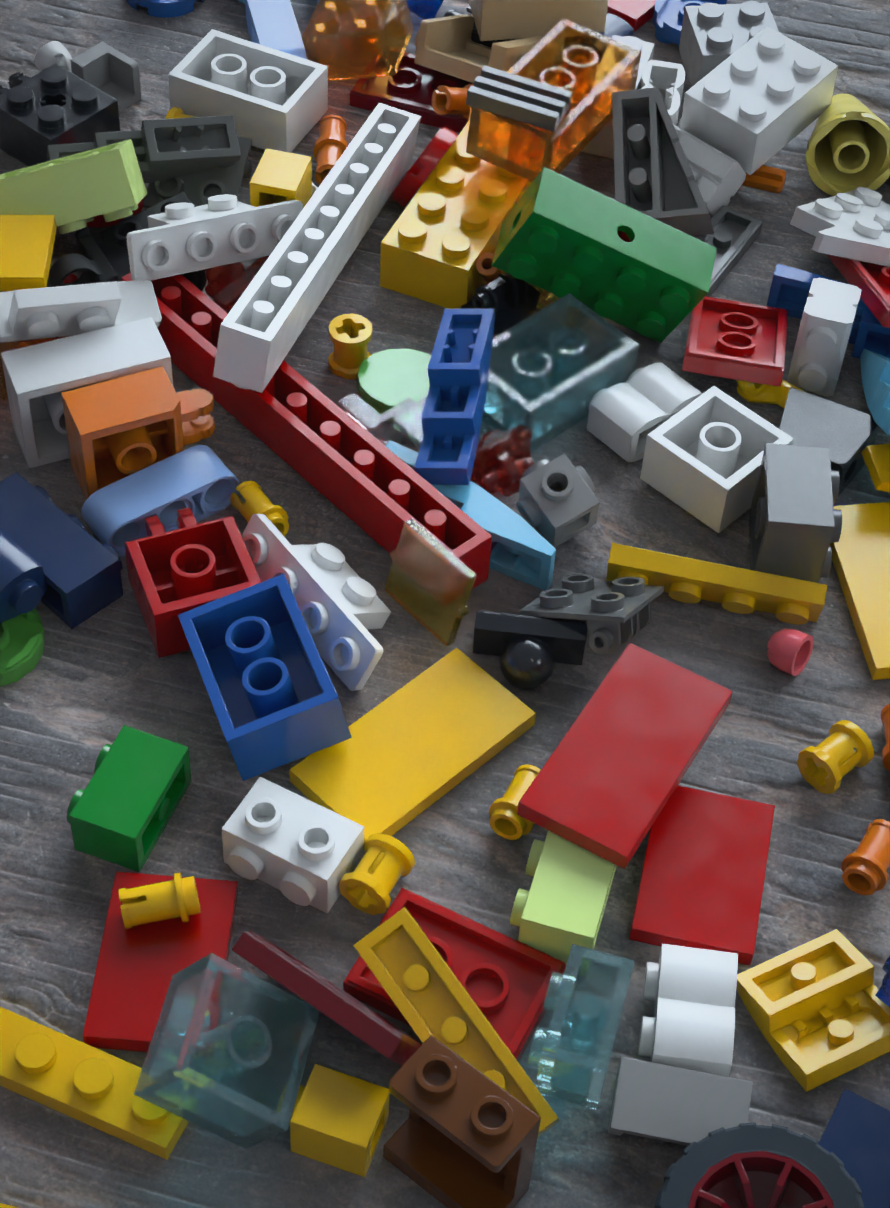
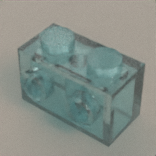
(583, 1026)

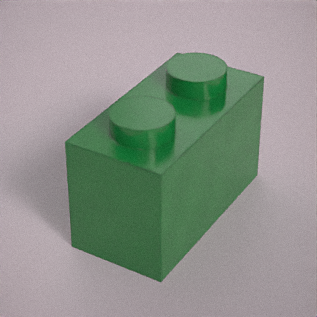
(129, 798)

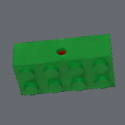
(604, 255)

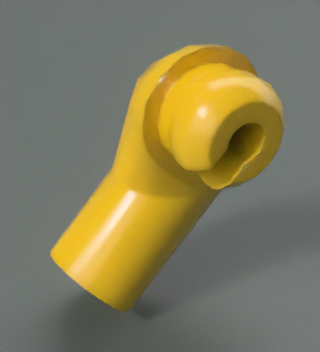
(765, 393)

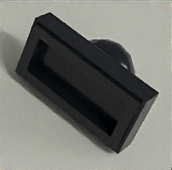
(528, 644)

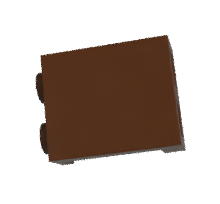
(463, 1132)

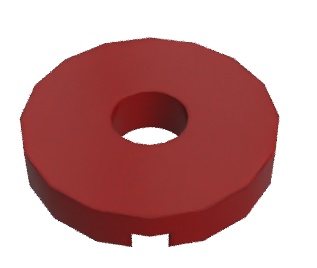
(424, 165)

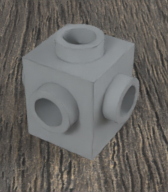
(557, 499)

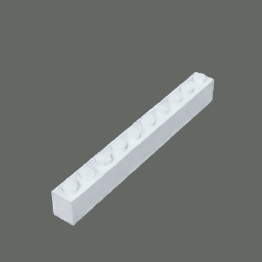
(314, 250)

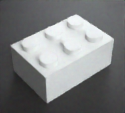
(266, 90)
(759, 98)
(43, 371)

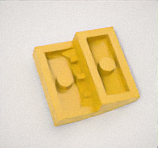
(818, 1009)

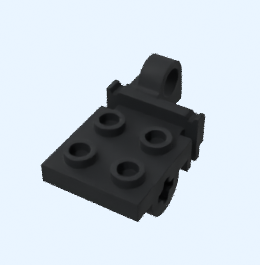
(109, 258)

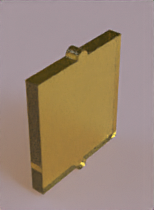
(430, 582)

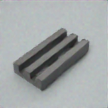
(519, 98)

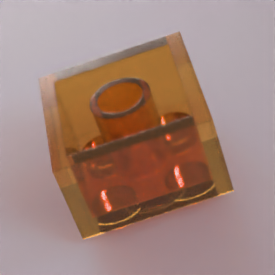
(358, 37)

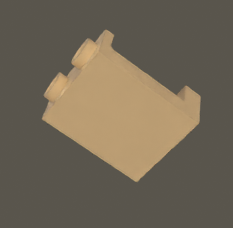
(448, 48)

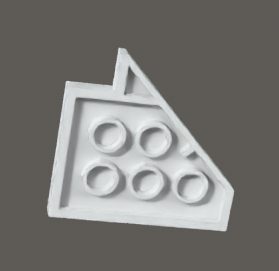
(848, 225)

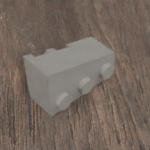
(651, 164)

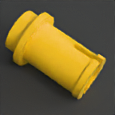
(259, 503)
(503, 811)
(159, 901)

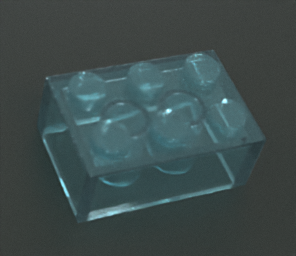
(553, 367)

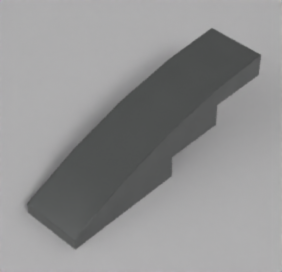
(170, 145)

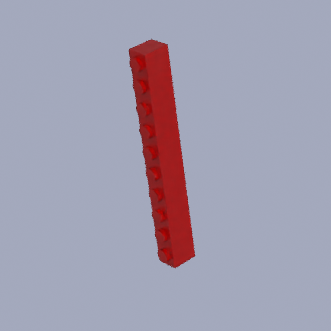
(317, 436)

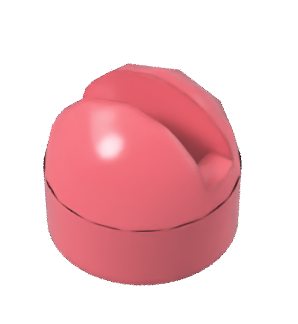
(790, 650)

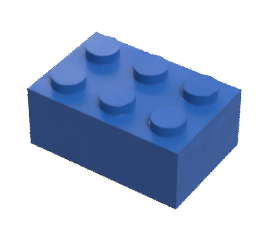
(264, 677)

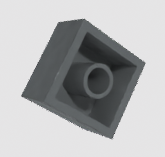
(794, 513)

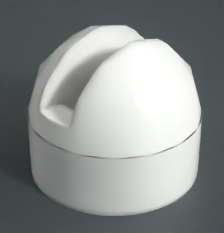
(52, 54)

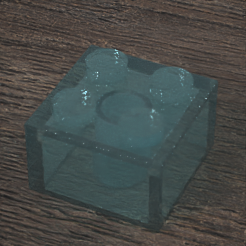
(228, 1052)

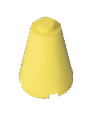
(848, 147)

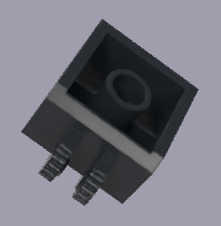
(52, 111)

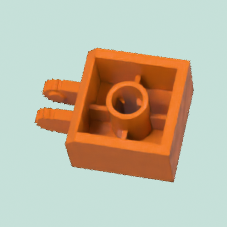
(131, 425)

